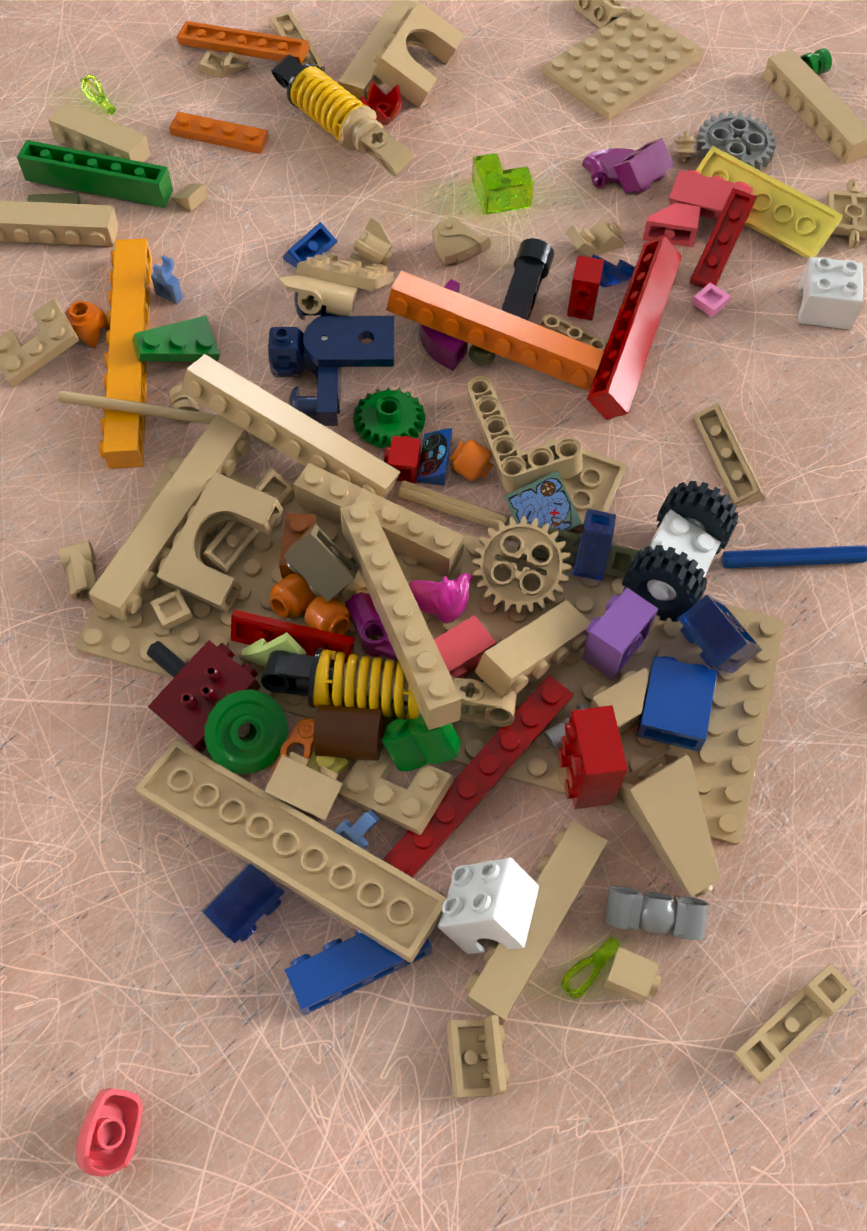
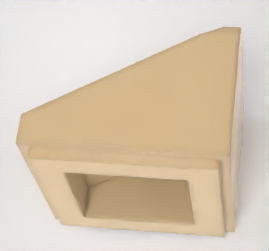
(191, 196)

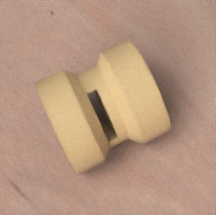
(182, 401)

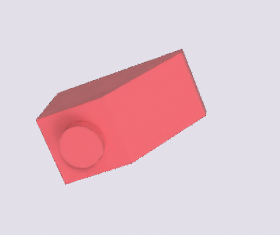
(676, 222)

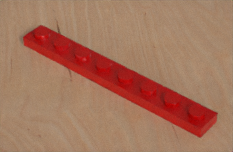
(481, 776)

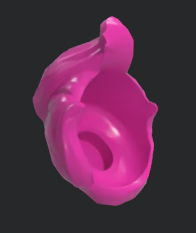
(444, 599)

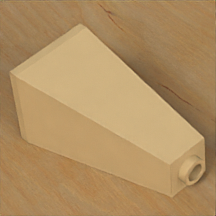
(671, 814)

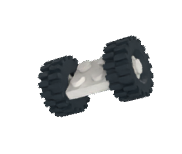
(689, 534)

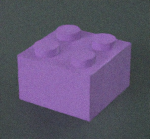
(618, 632)

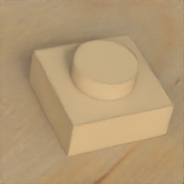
(171, 609)

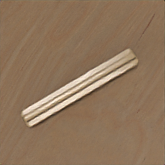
(451, 505)

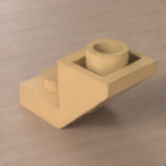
(598, 240)

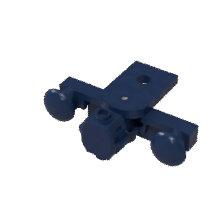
(324, 349)

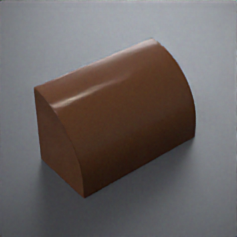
(348, 732)

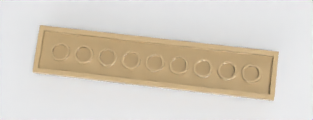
(294, 850)

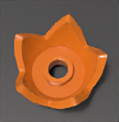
(86, 321)

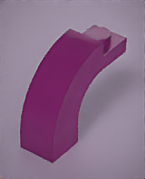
(442, 347)

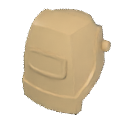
(457, 242)

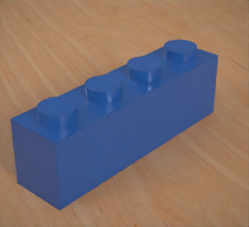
(343, 969)

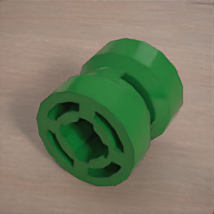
(819, 61)

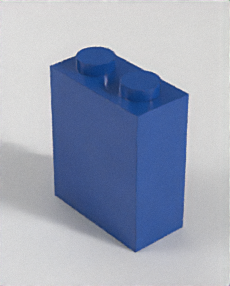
(677, 703)

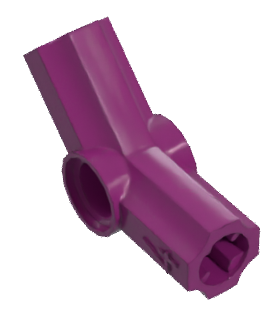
(368, 624)

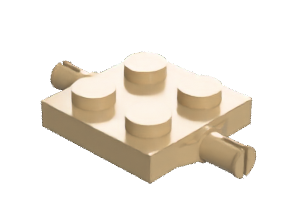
(854, 210)

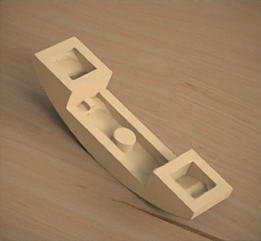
(793, 1023)

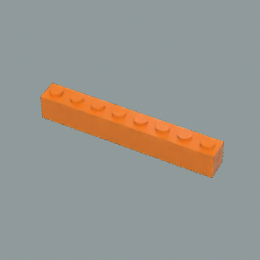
(494, 330)

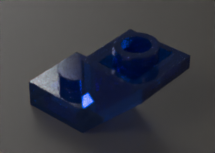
(594, 544)

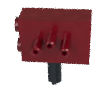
(197, 687)

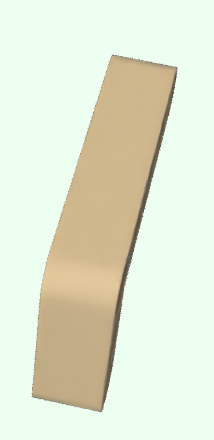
(513, 466)

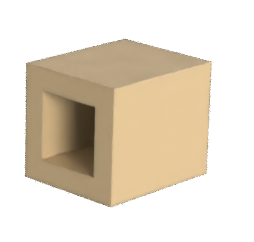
(632, 976)

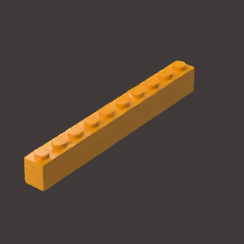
(125, 374)

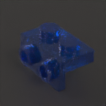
(243, 903)

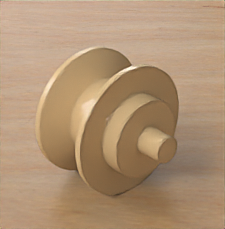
(685, 146)

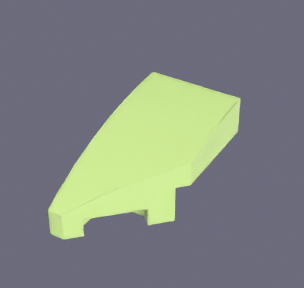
(260, 650)

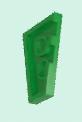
(177, 342)

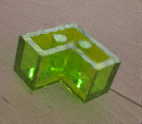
(499, 188)

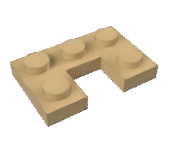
(21, 360)
(408, 807)

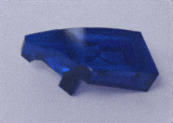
(615, 274)

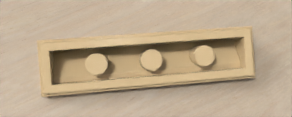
(729, 456)
(236, 536)

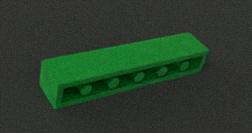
(95, 173)

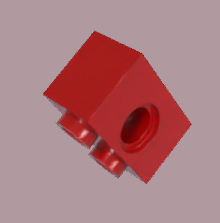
(585, 287)

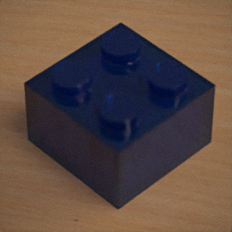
(718, 634)

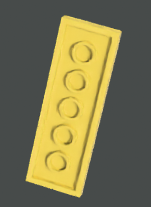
(779, 209)

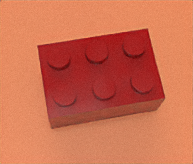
(592, 757)

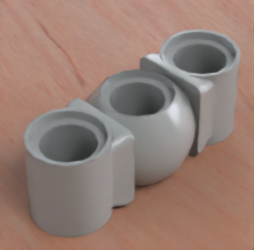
(656, 913)

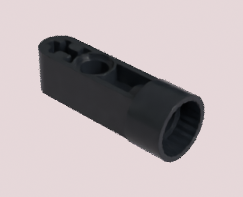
(530, 267)

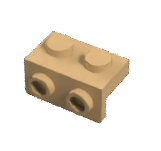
(477, 1057)

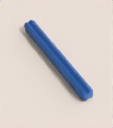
(794, 556)

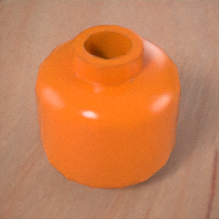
(471, 460)
(291, 596)
(327, 616)

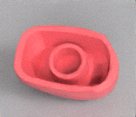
(109, 1132)

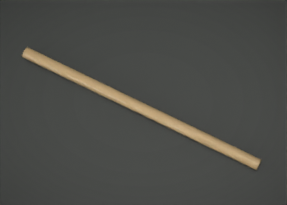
(135, 407)

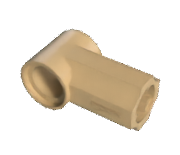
(79, 565)

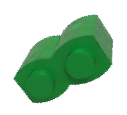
(414, 745)

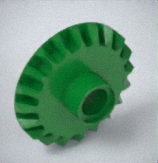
(388, 415)
(260, 745)

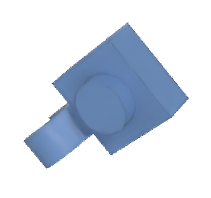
(165, 283)
(356, 832)

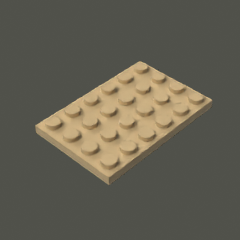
(622, 62)

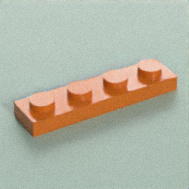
(219, 132)

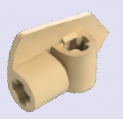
(336, 297)

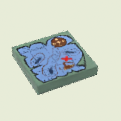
(544, 500)

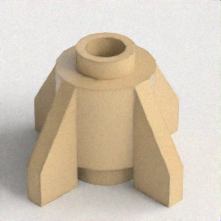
(373, 246)

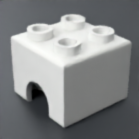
(831, 292)
(490, 903)

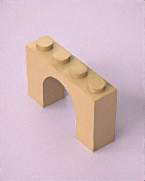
(396, 65)
(219, 502)

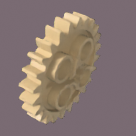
(529, 539)

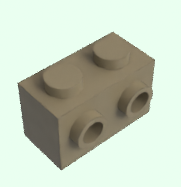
(320, 563)

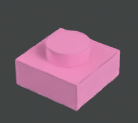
(711, 299)

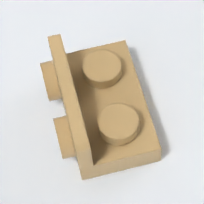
(600, 10)

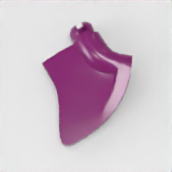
(601, 164)

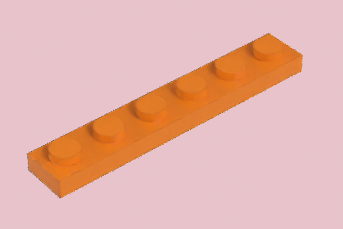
(242, 42)

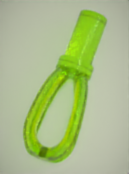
(100, 98)
(598, 959)

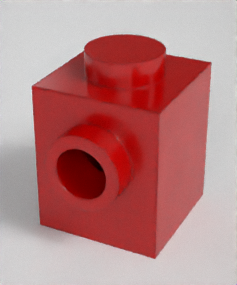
(404, 456)

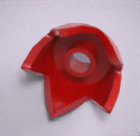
(385, 106)

